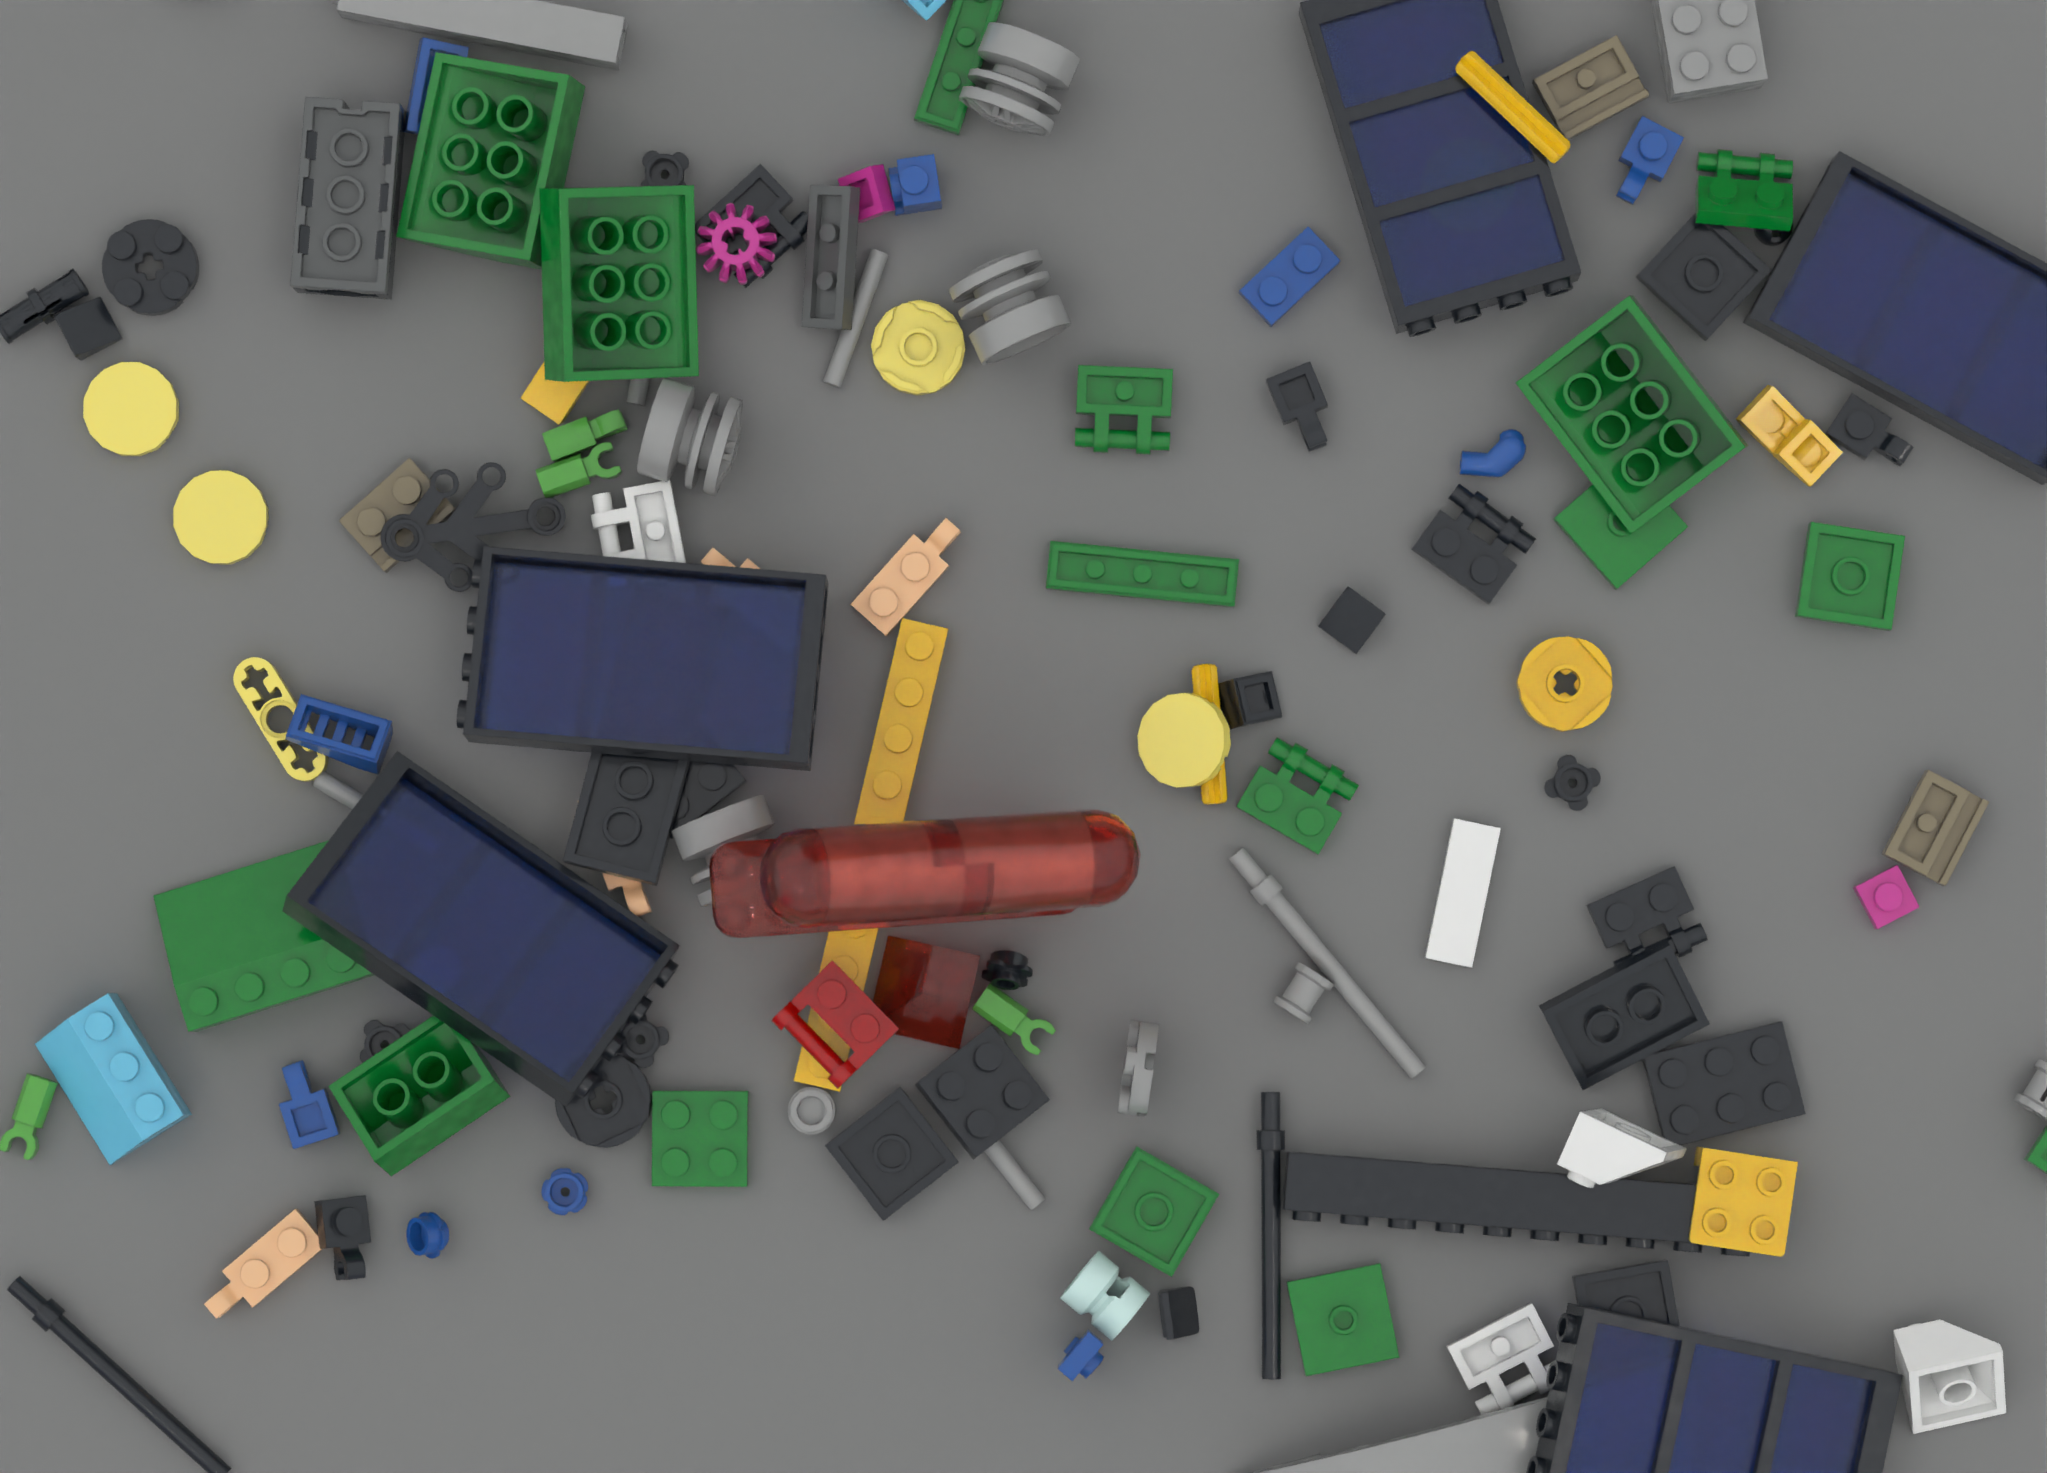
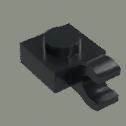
(1299, 398)
(1862, 428)
(342, 1226)

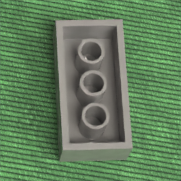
(1708, 47)

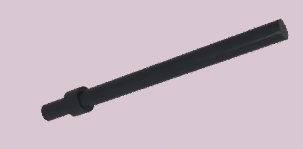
(1270, 1142)
(50, 1316)

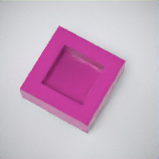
(874, 191)
(1886, 897)

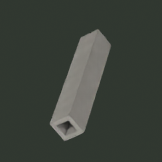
(506, 24)

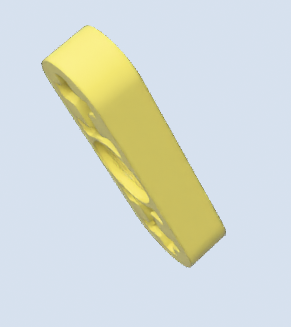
(252, 695)

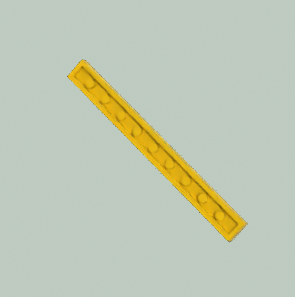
(882, 800)

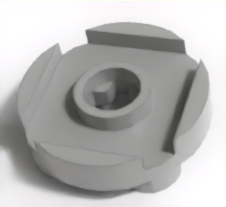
(1138, 1068)

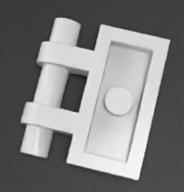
(652, 523)
(1498, 1348)

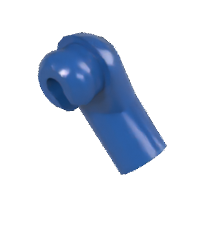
(1498, 460)

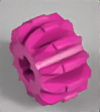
(721, 250)

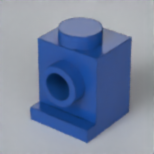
(915, 185)

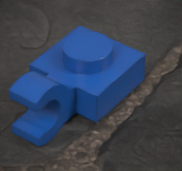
(1648, 154)
(308, 1113)
(1082, 1356)

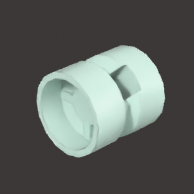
(1105, 1295)

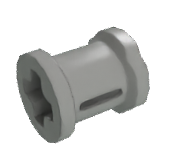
(1303, 993)
(2035, 1095)

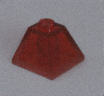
(926, 990)

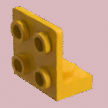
(1742, 1201)

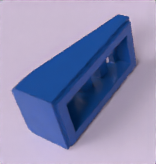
(334, 748)

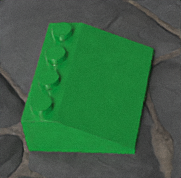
(484, 153)
(619, 282)
(1631, 413)
(239, 950)

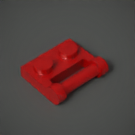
(847, 1012)

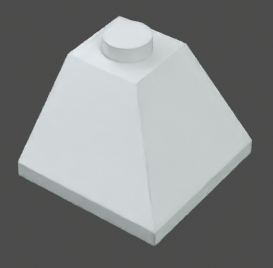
(1611, 1148)
(1948, 1375)

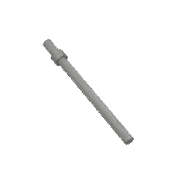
(1267, 891)

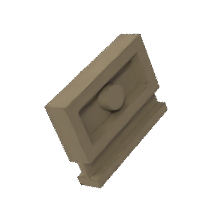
(1590, 88)
(392, 497)
(1935, 827)

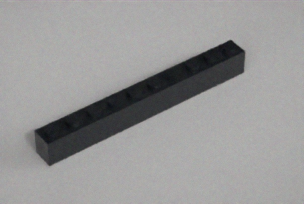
(1490, 1199)

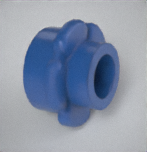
(552, 1191)
(427, 1235)

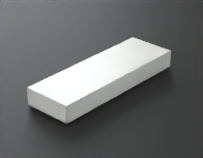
(1462, 893)

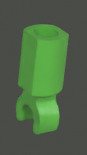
(582, 434)
(575, 472)
(1009, 1016)
(30, 1113)

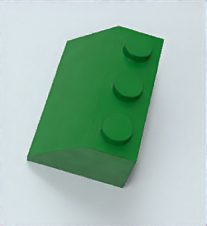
(417, 1093)

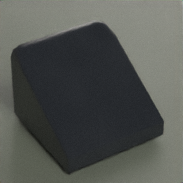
(88, 328)
(1352, 620)
(1249, 700)
(1178, 1312)

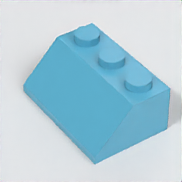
(112, 1077)

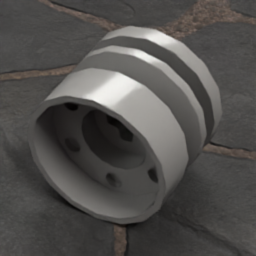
(1022, 71)
(1009, 306)
(690, 436)
(732, 823)

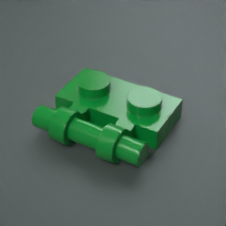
(1742, 201)
(1123, 392)
(1291, 809)

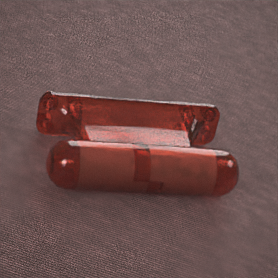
(922, 872)

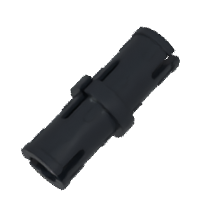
(42, 305)

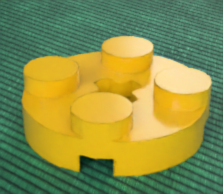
(1592, 685)

